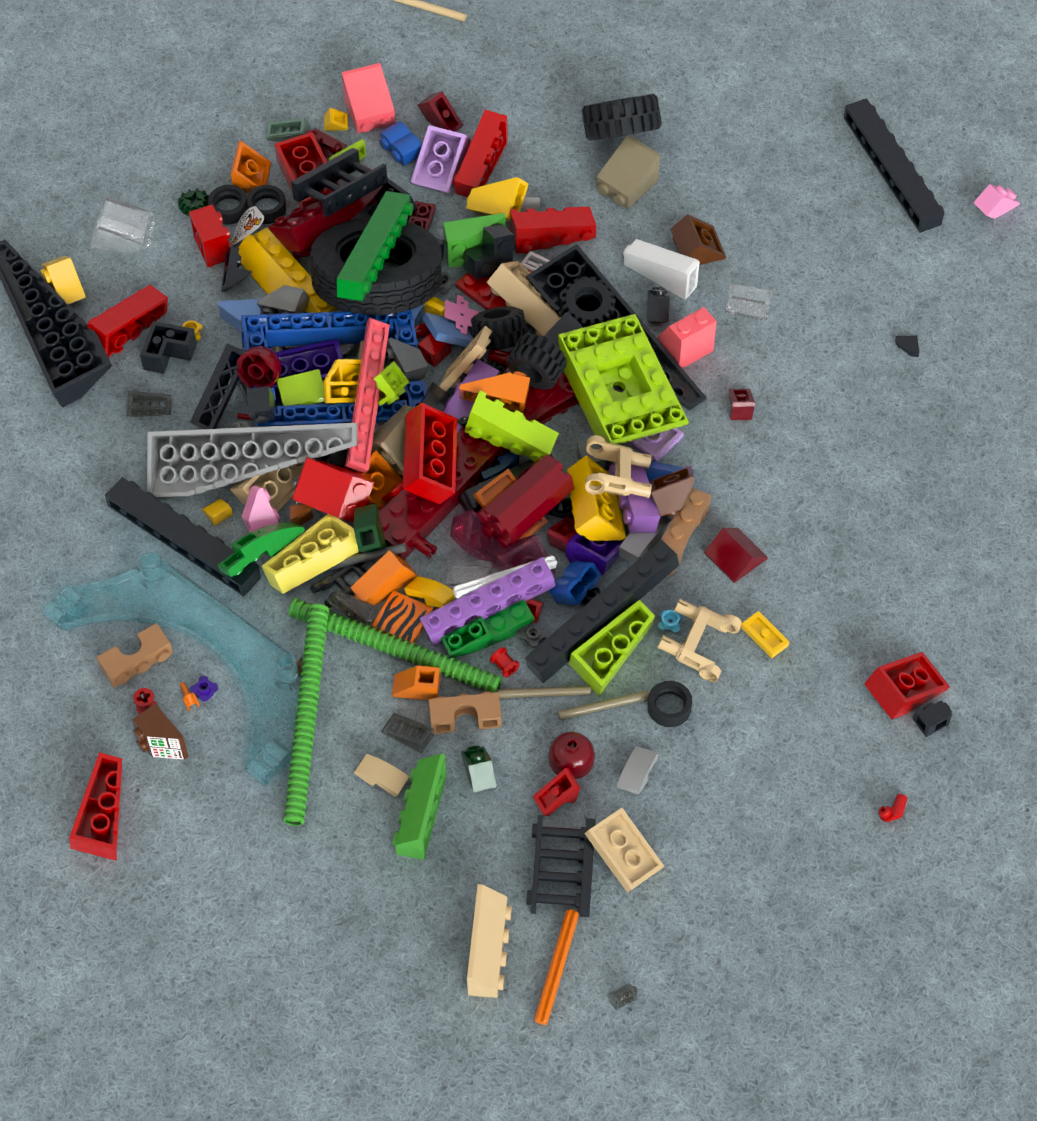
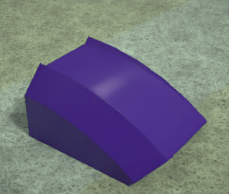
(599, 552)

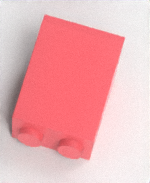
(368, 98)
(690, 337)

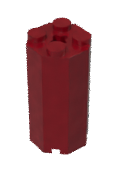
(525, 501)

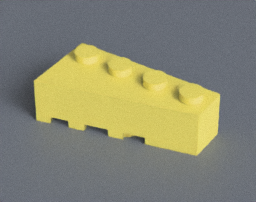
(311, 554)

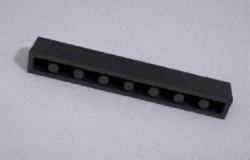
(894, 165)
(178, 533)
(602, 610)

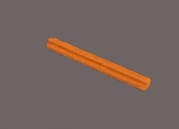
(556, 967)

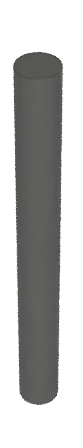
(371, 555)

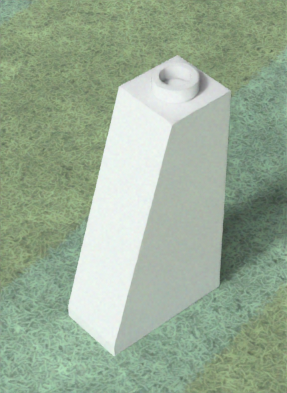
(664, 267)

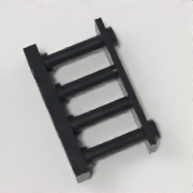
(334, 170)
(582, 878)

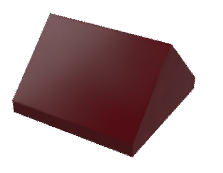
(734, 553)

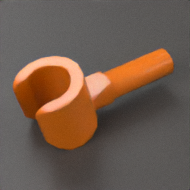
(189, 698)

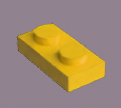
(765, 634)

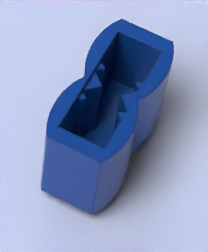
(401, 143)
(575, 583)

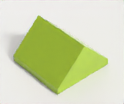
(301, 389)

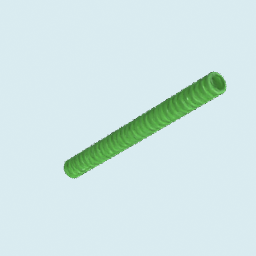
(401, 648)
(306, 715)

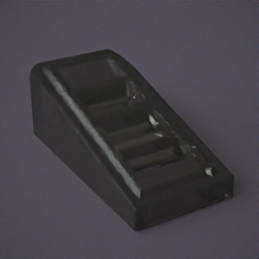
(141, 410)
(352, 607)
(410, 741)

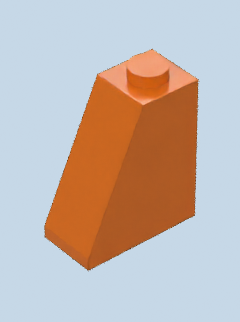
(382, 578)

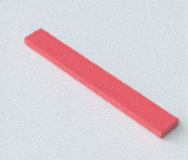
(368, 394)

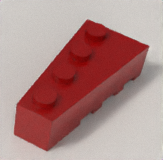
(482, 153)
(550, 227)
(129, 318)
(99, 813)

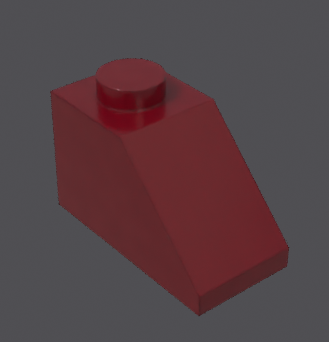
(440, 112)

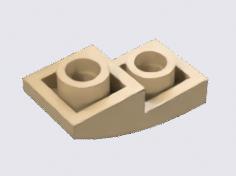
(381, 773)

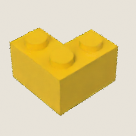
(63, 278)

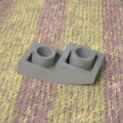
(637, 769)

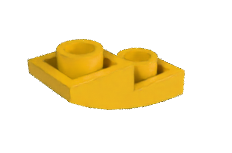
(433, 592)

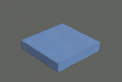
(445, 331)

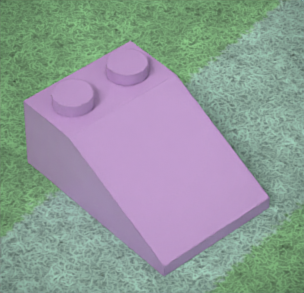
(440, 158)

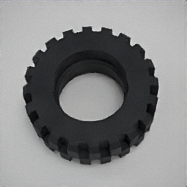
(621, 117)

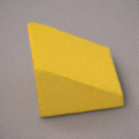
(335, 120)
(218, 511)

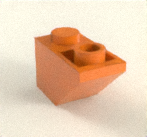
(417, 683)

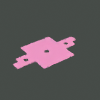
(454, 310)

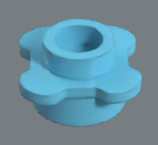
(667, 615)

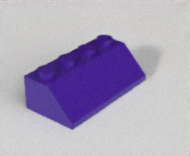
(307, 359)

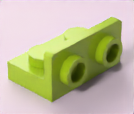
(391, 382)

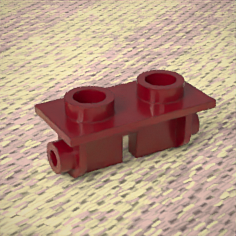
(327, 143)

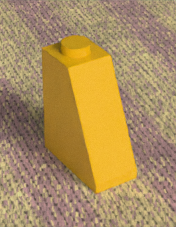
(497, 197)

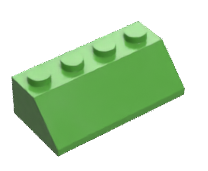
(421, 807)

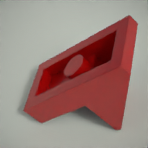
(558, 791)

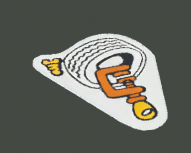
(247, 224)

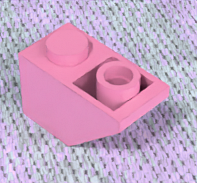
(996, 201)
(258, 510)

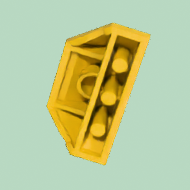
(342, 382)

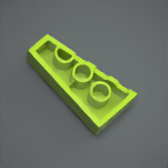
(509, 429)
(607, 651)

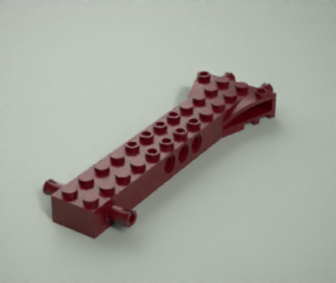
(413, 518)

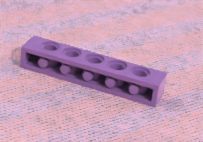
(490, 599)

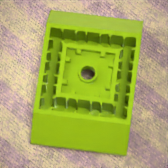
(623, 357)

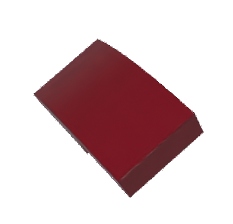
(424, 214)

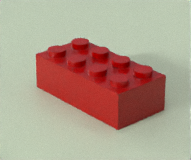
(299, 157)
(430, 453)

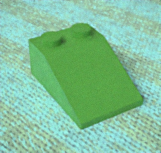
(466, 235)

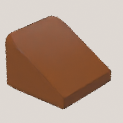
(300, 513)

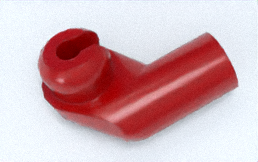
(894, 812)

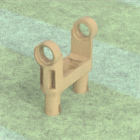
(624, 457)
(685, 652)

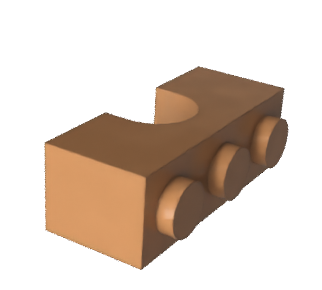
(120, 667)
(482, 706)

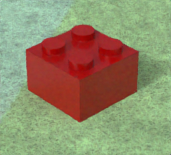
(210, 234)

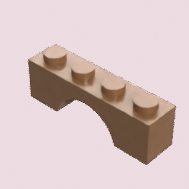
(686, 521)

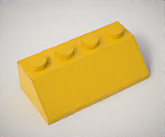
(597, 515)

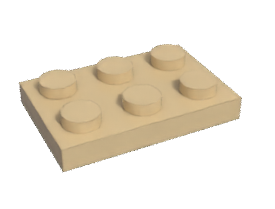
(465, 360)
(624, 850)

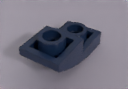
(505, 462)

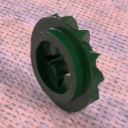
(184, 201)

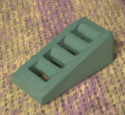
(299, 126)

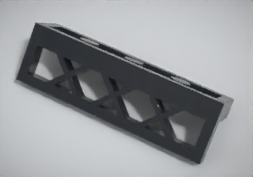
(216, 389)

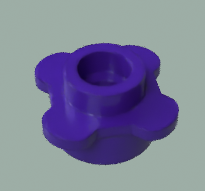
(204, 695)

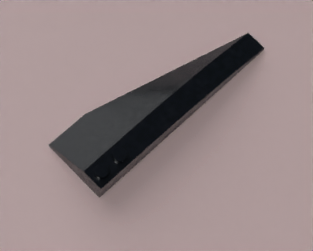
(572, 264)
(61, 340)

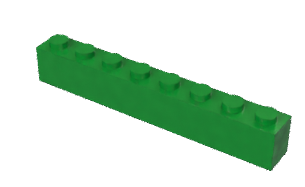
(374, 246)

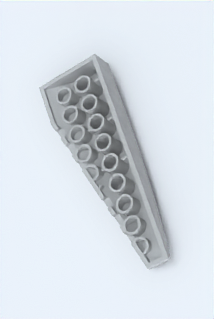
(206, 459)

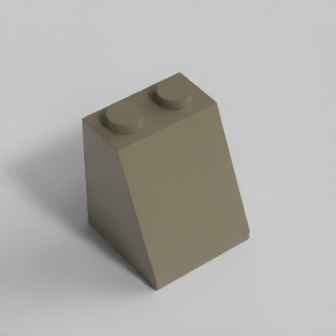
(629, 172)
(390, 440)

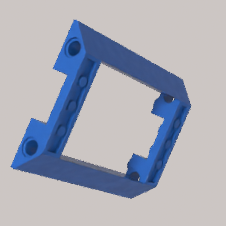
(313, 328)

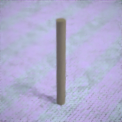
(544, 692)
(602, 705)

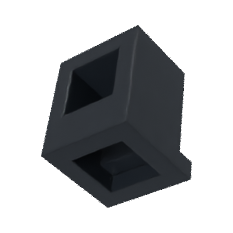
(932, 717)

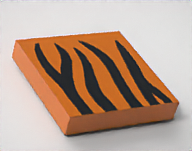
(402, 617)

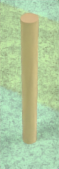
(435, 9)

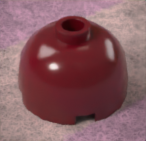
(259, 367)
(573, 752)

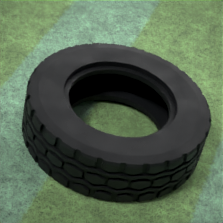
(395, 288)

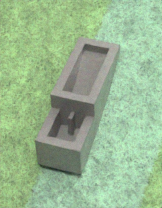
(640, 543)

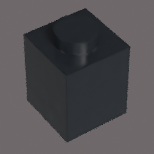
(261, 404)

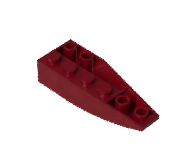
(307, 223)

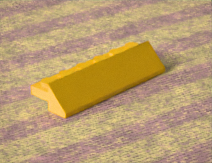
(275, 267)

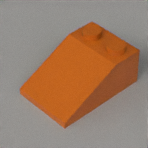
(507, 388)

